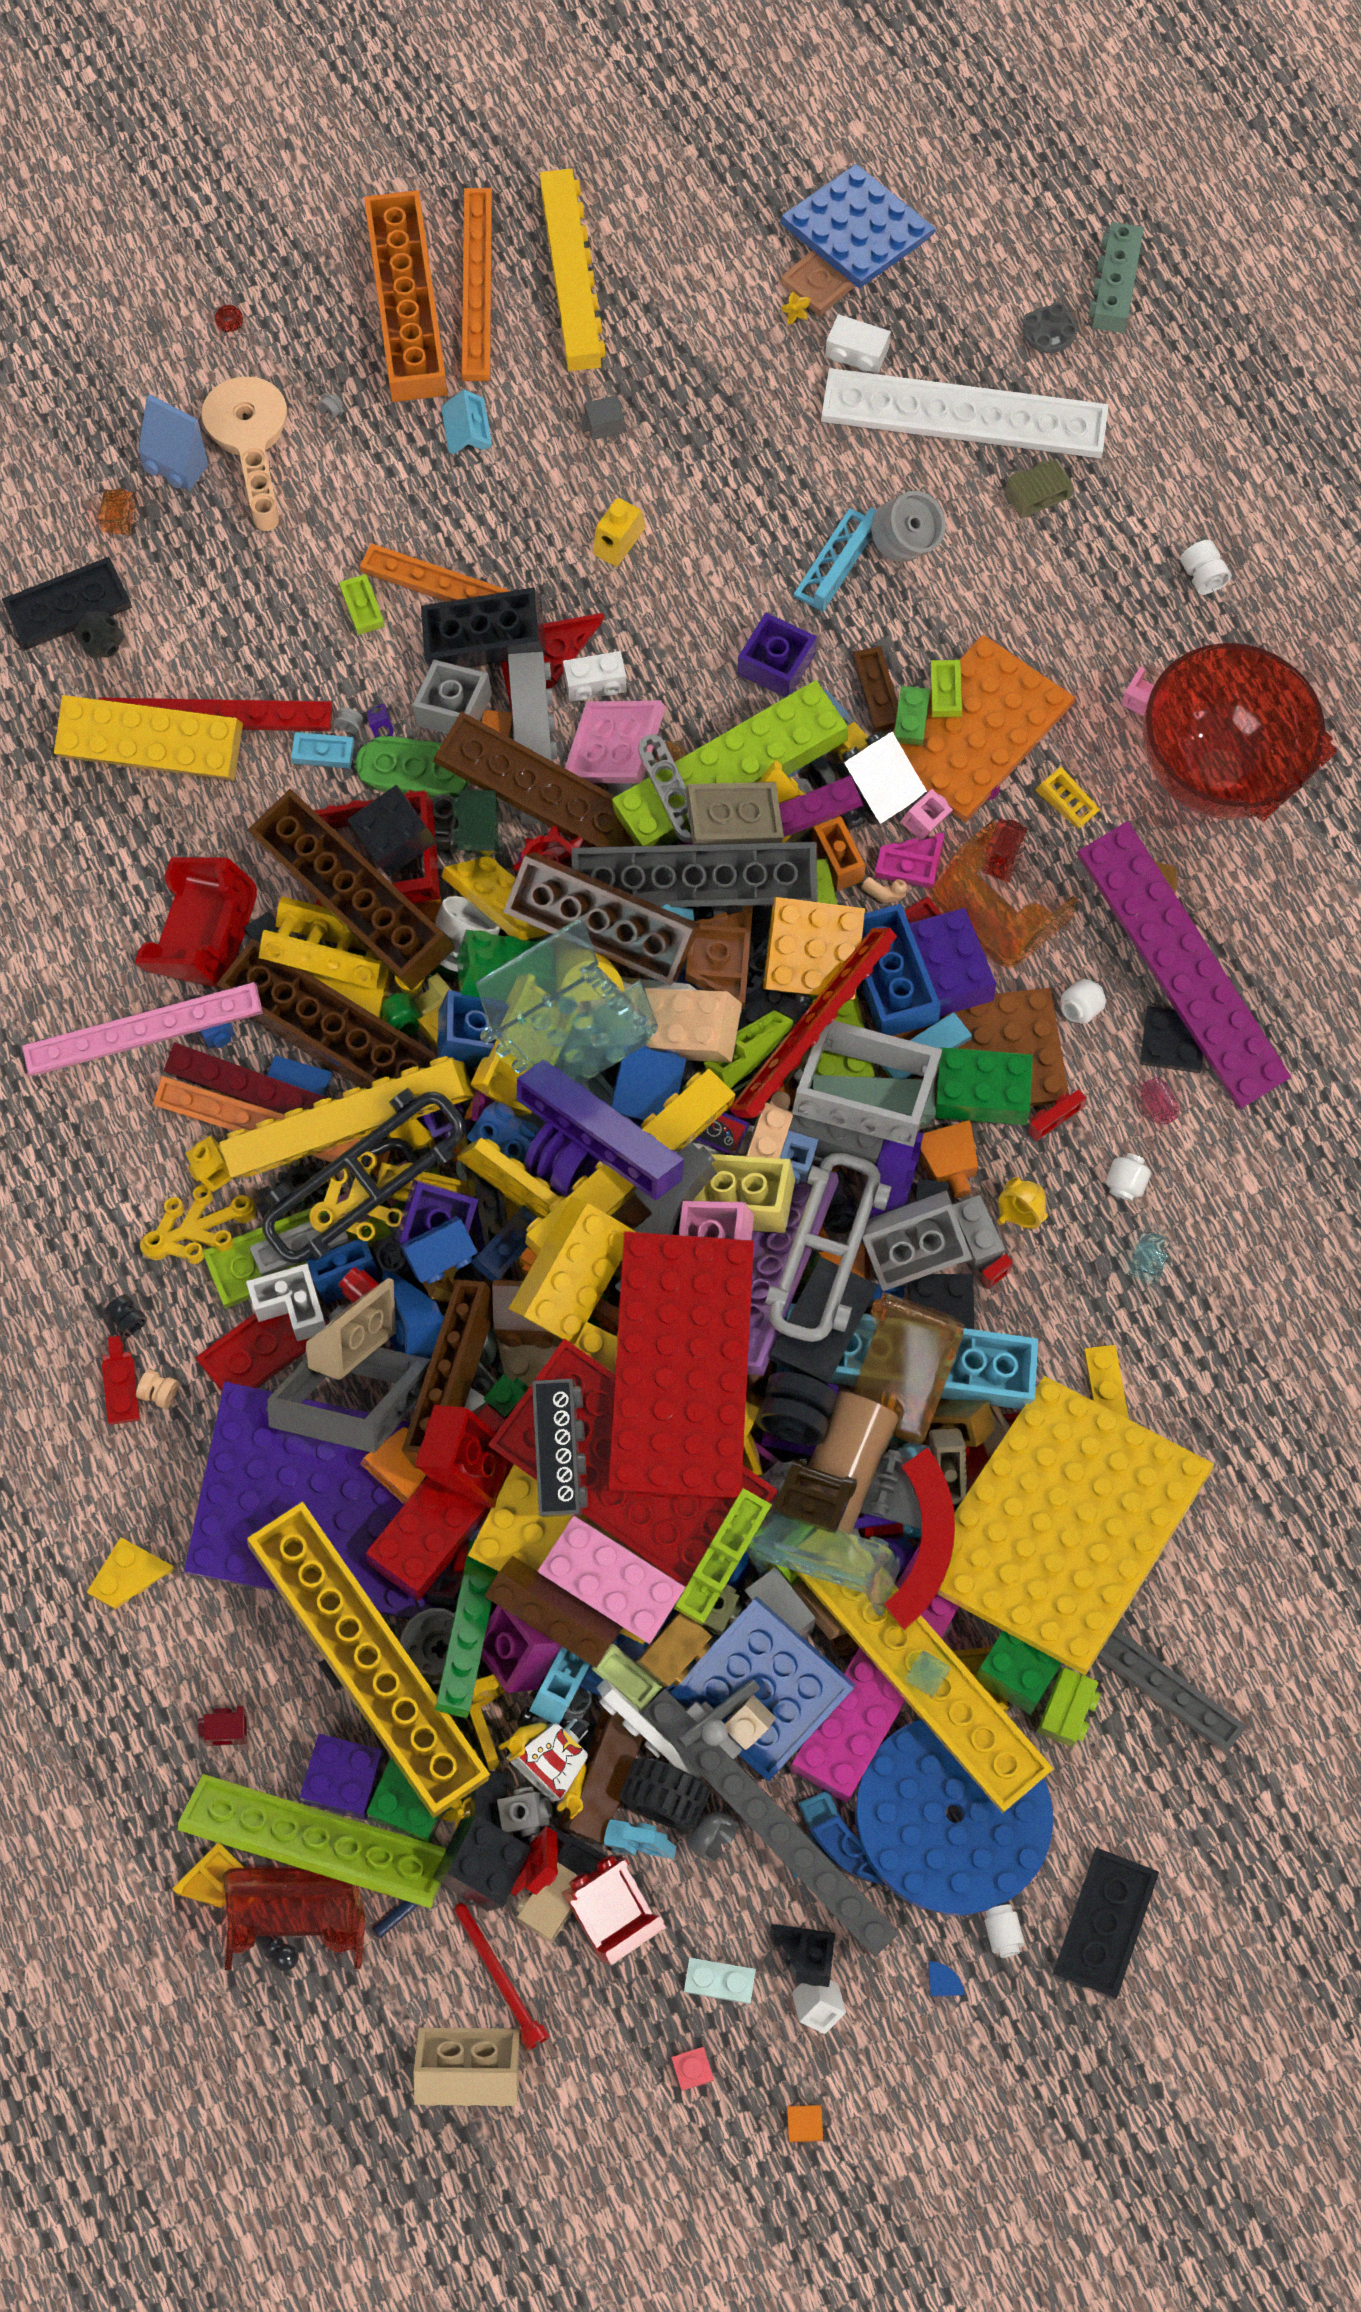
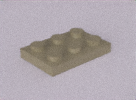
(734, 813)

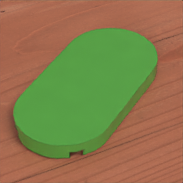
(407, 765)

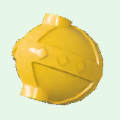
(1022, 1204)

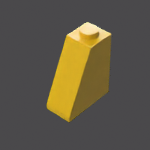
(366, 997)

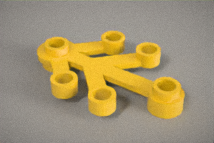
(356, 1197)
(194, 1227)

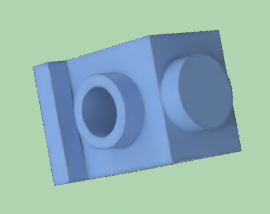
(801, 1152)

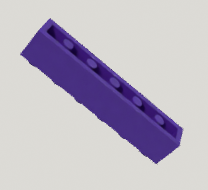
(600, 1129)

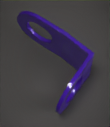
(379, 719)

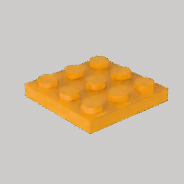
(809, 944)

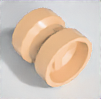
(157, 1389)

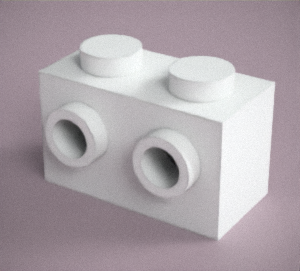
(857, 344)
(595, 676)

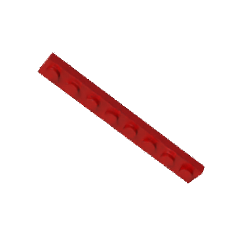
(253, 714)
(812, 1023)

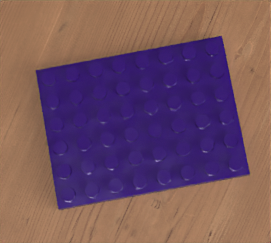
(266, 1471)

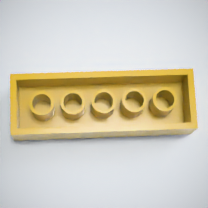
(148, 737)

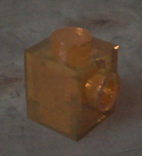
(117, 511)

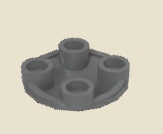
(1050, 328)

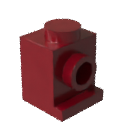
(224, 1727)

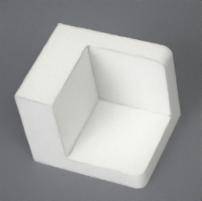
(819, 2005)

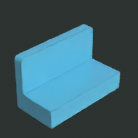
(466, 422)

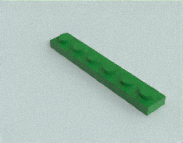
(466, 1639)

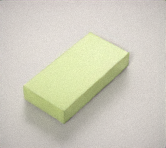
(628, 1678)

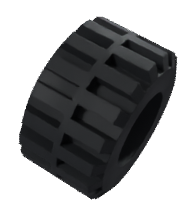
(664, 1794)

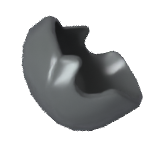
(711, 1832)

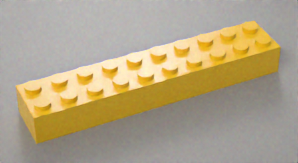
(368, 1659)

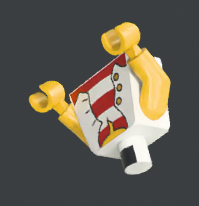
(551, 1760)

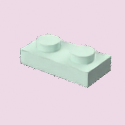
(719, 1980)

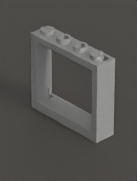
(878, 1049)

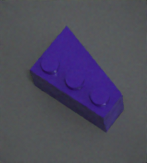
(897, 1169)

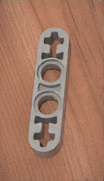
(666, 790)

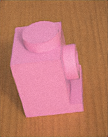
(926, 814)

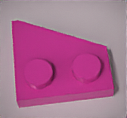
(911, 861)

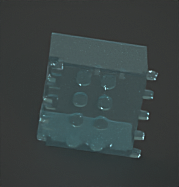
(564, 1008)

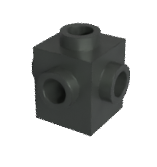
(98, 634)

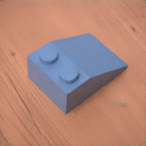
(171, 444)

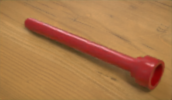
(531, 2030)

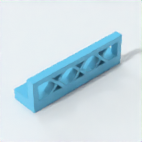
(842, 563)

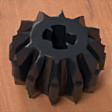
(302, 1174)

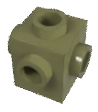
(719, 1619)

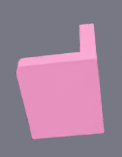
(1137, 693)

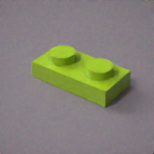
(361, 604)
(946, 688)

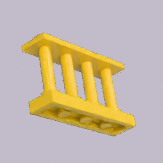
(308, 954)

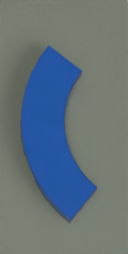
(844, 1848)

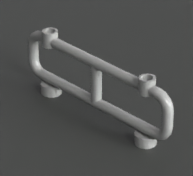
(835, 1314)

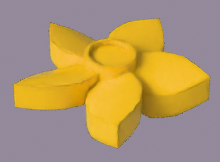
(796, 307)
(460, 1811)

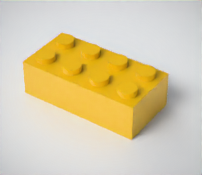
(571, 1270)

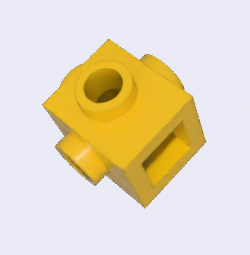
(208, 1164)

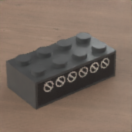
(558, 1448)

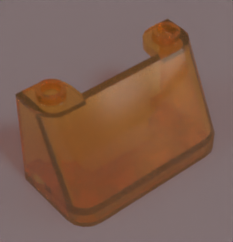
(908, 1362)

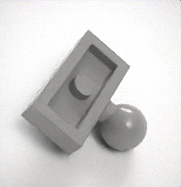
(714, 1730)

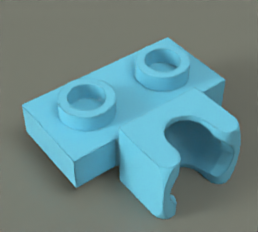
(628, 1839)

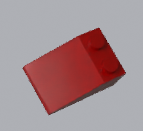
(459, 1455)

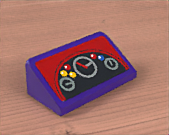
(725, 1134)

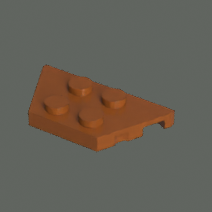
(722, 954)

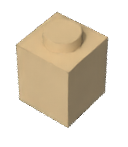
(749, 1722)

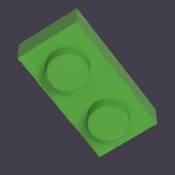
(912, 715)

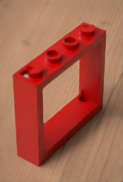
(415, 890)

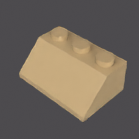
(354, 1333)
(467, 2066)

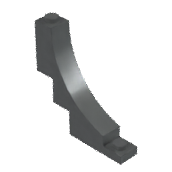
(667, 1210)

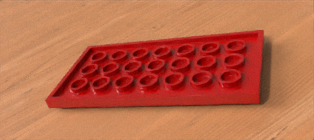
(681, 1366)
(661, 1528)

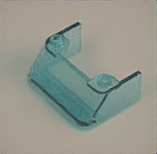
(837, 1557)

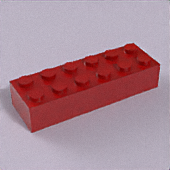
(429, 1530)

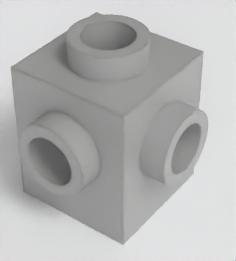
(525, 1812)

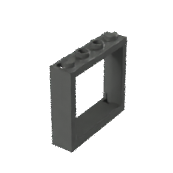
(366, 1434)

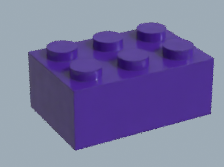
(954, 961)

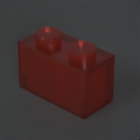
(1005, 849)

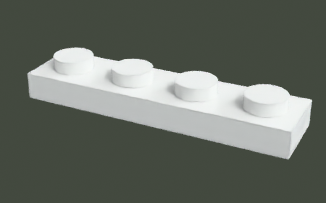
(638, 1723)

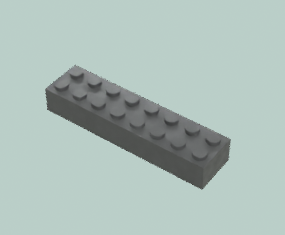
(706, 873)

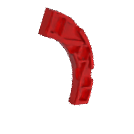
(935, 1543)

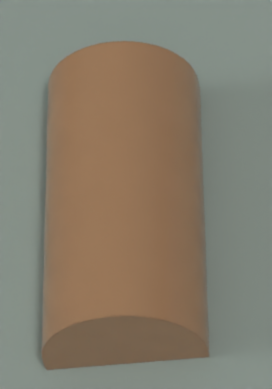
(853, 1448)

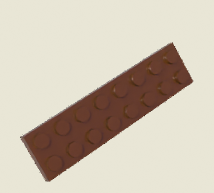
(531, 783)

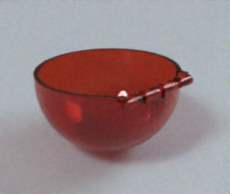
(1234, 731)

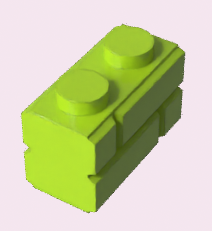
(1068, 1707)

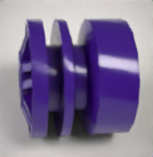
(558, 1160)

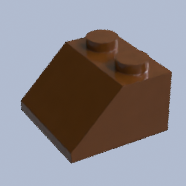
(513, 1328)

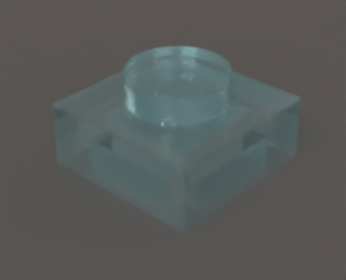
(927, 1673)

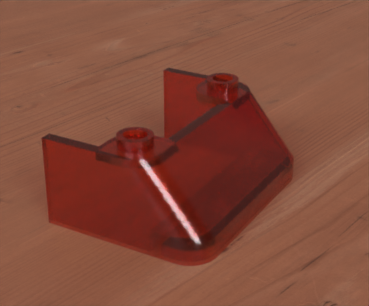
(290, 1904)

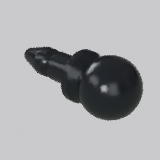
(283, 1955)

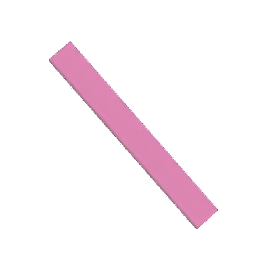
(142, 1029)

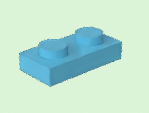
(322, 750)

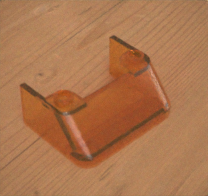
(999, 928)

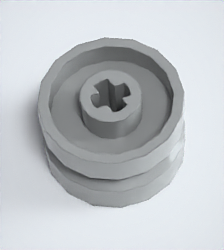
(908, 526)

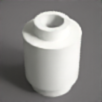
(1004, 1931)

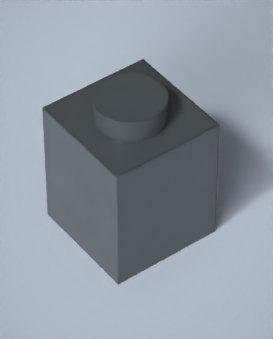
(603, 418)

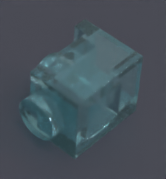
(1149, 1258)

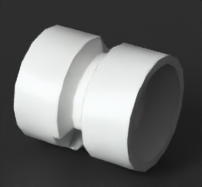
(1204, 563)

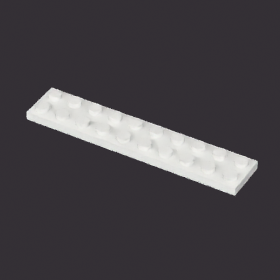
(965, 413)

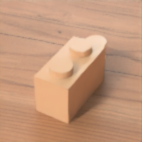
(771, 1128)

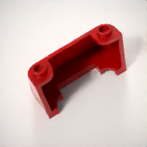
(204, 920)

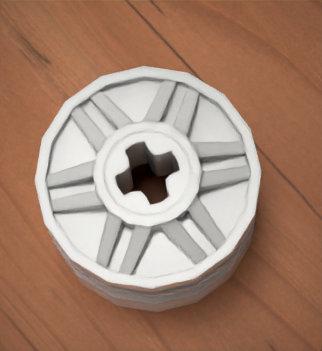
(454, 918)

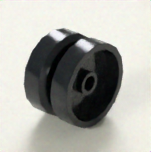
(796, 1408)

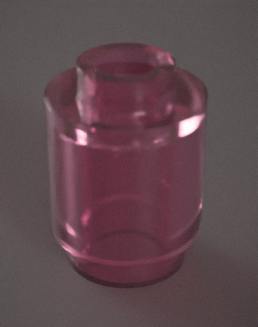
(1160, 1101)

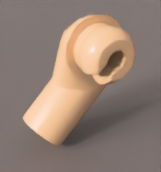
(885, 894)

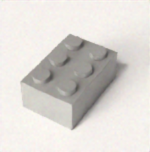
(915, 1241)

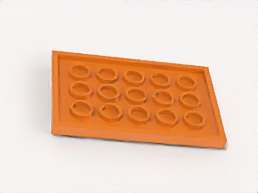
(1002, 719)

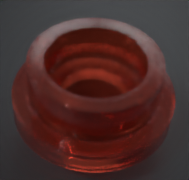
(225, 312)

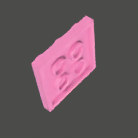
(610, 738)

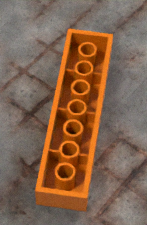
(405, 296)

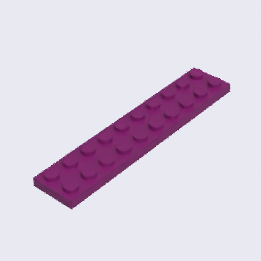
(1183, 965)

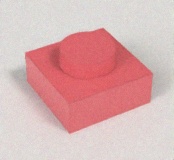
(692, 2069)

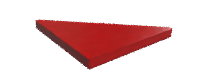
(563, 642)

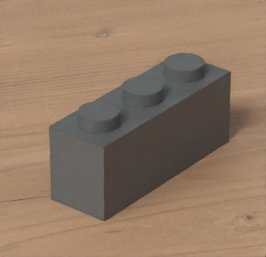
(837, 1139)

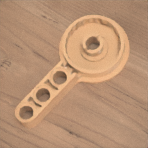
(249, 438)

